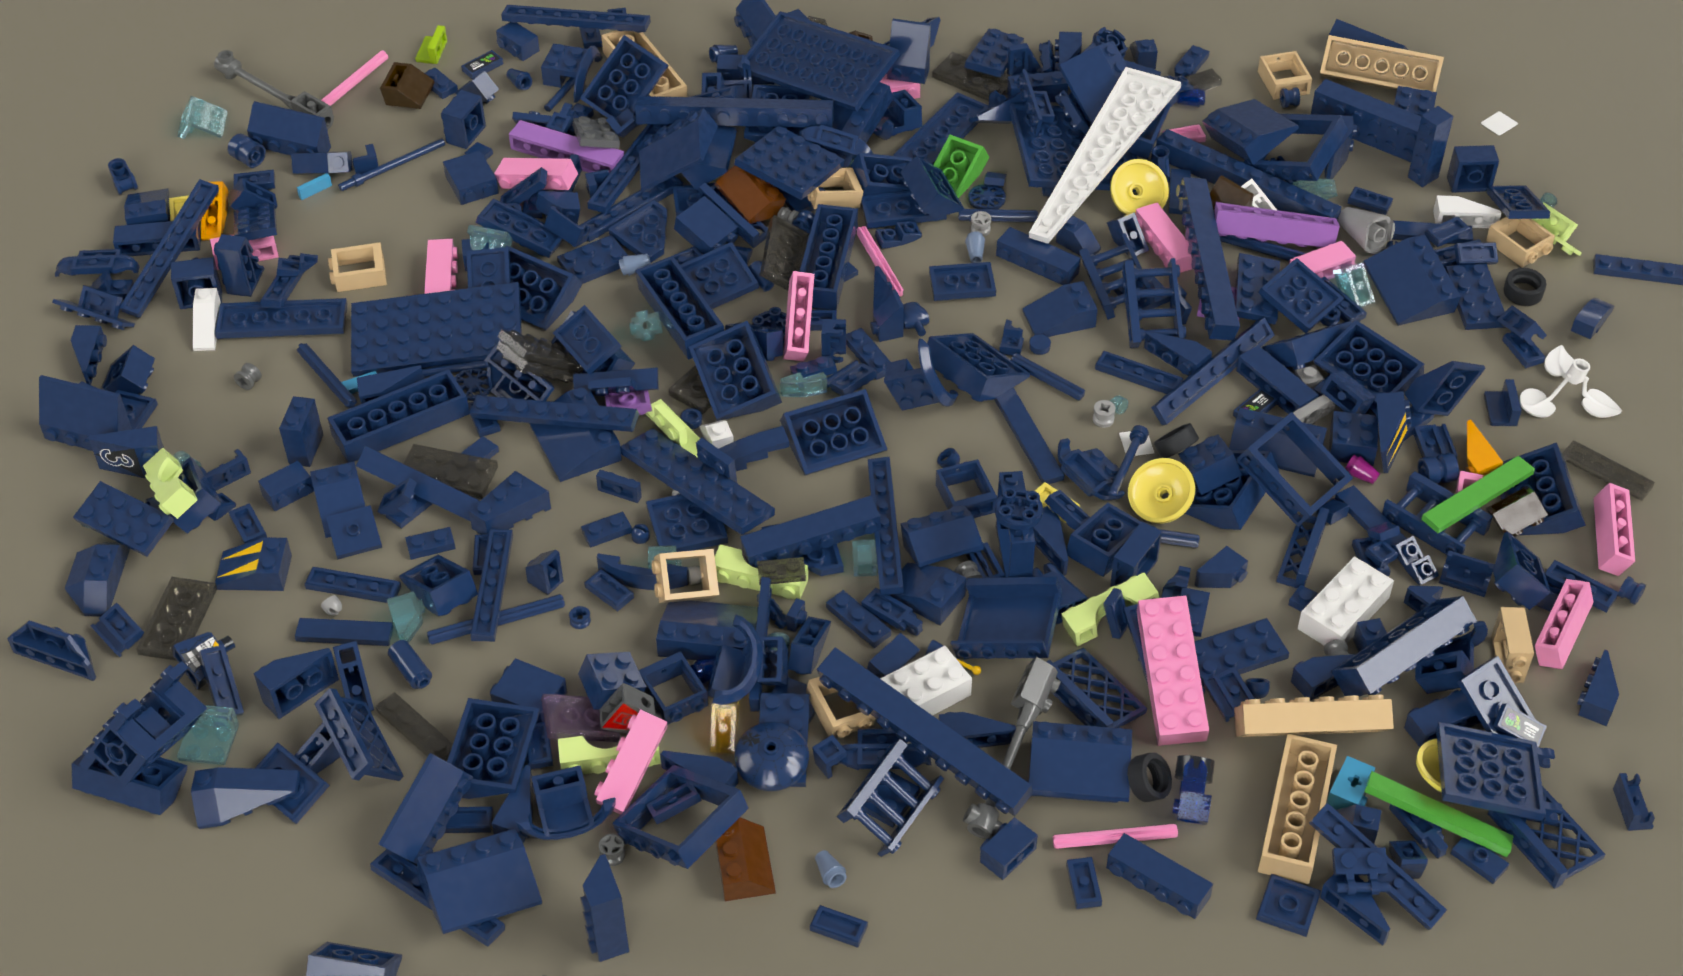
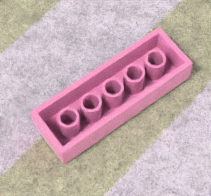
(1172, 671)

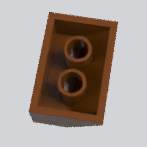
(750, 195)
(744, 861)

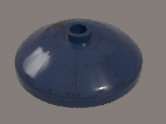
(775, 768)

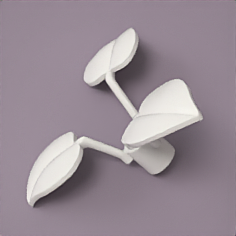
(1562, 364)

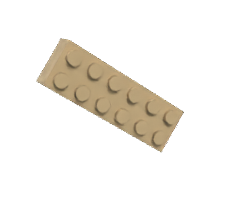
(1380, 65)
(669, 84)
(1315, 717)
(1298, 797)

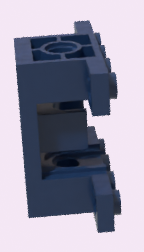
(145, 728)

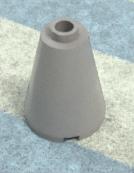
(1367, 228)

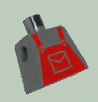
(622, 705)

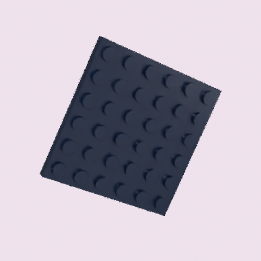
(1051, 151)

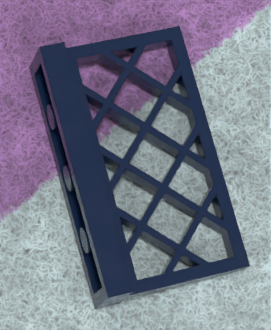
(1079, 700)
(348, 737)
(1547, 859)

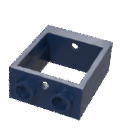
(977, 505)
(1137, 554)
(673, 667)

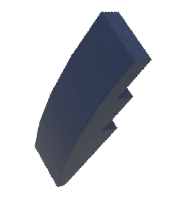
(756, 446)

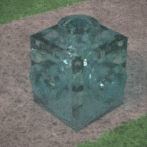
(653, 325)

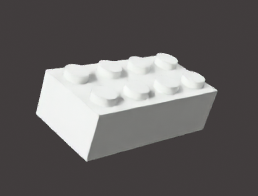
(1347, 599)
(932, 681)

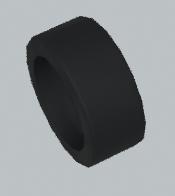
(1527, 276)
(1176, 440)
(1160, 774)

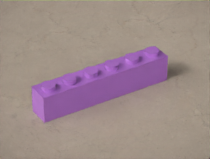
(557, 145)
(1275, 225)

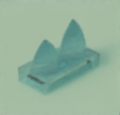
(480, 236)

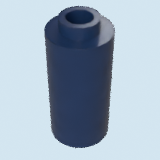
(409, 664)

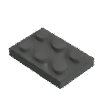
(595, 133)

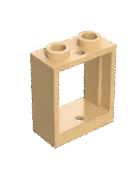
(1286, 61)
(850, 197)
(1529, 229)
(360, 278)
(708, 576)
(1513, 642)
(840, 727)

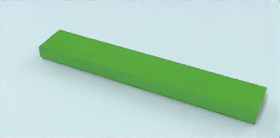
(1478, 494)
(1439, 814)

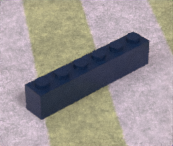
(812, 532)

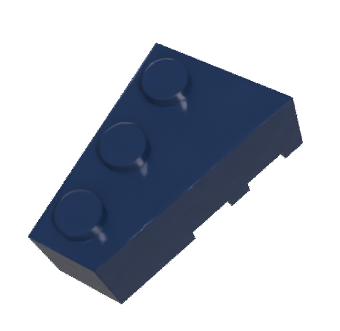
(237, 265)
(509, 503)

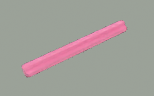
(355, 78)
(878, 258)
(1112, 836)

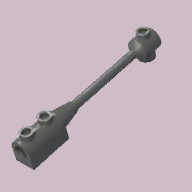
(303, 102)
(1031, 700)

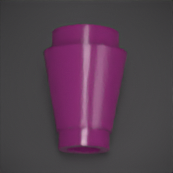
(1361, 469)

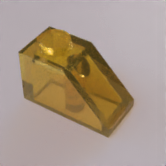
(724, 727)

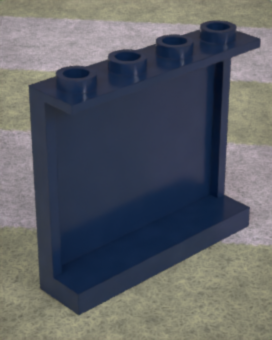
(1009, 618)

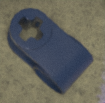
(121, 176)

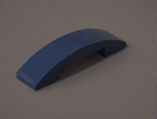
(640, 577)

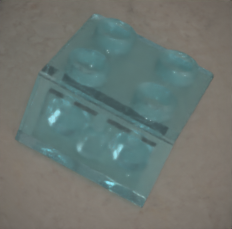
(203, 117)
(210, 737)

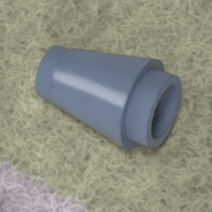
(975, 246)
(633, 262)
(831, 870)

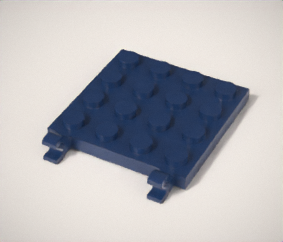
(1494, 772)

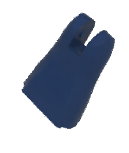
(1071, 594)

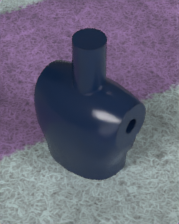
(915, 317)

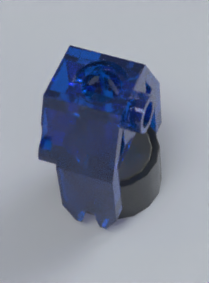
(1194, 774)

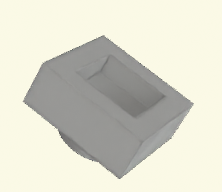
(1309, 375)

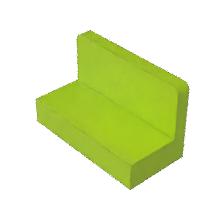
(432, 46)

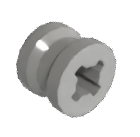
(981, 222)
(1104, 413)

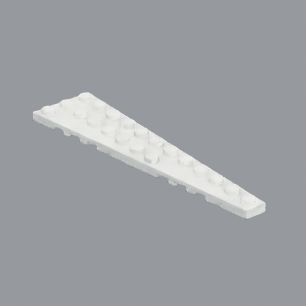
(1122, 119)

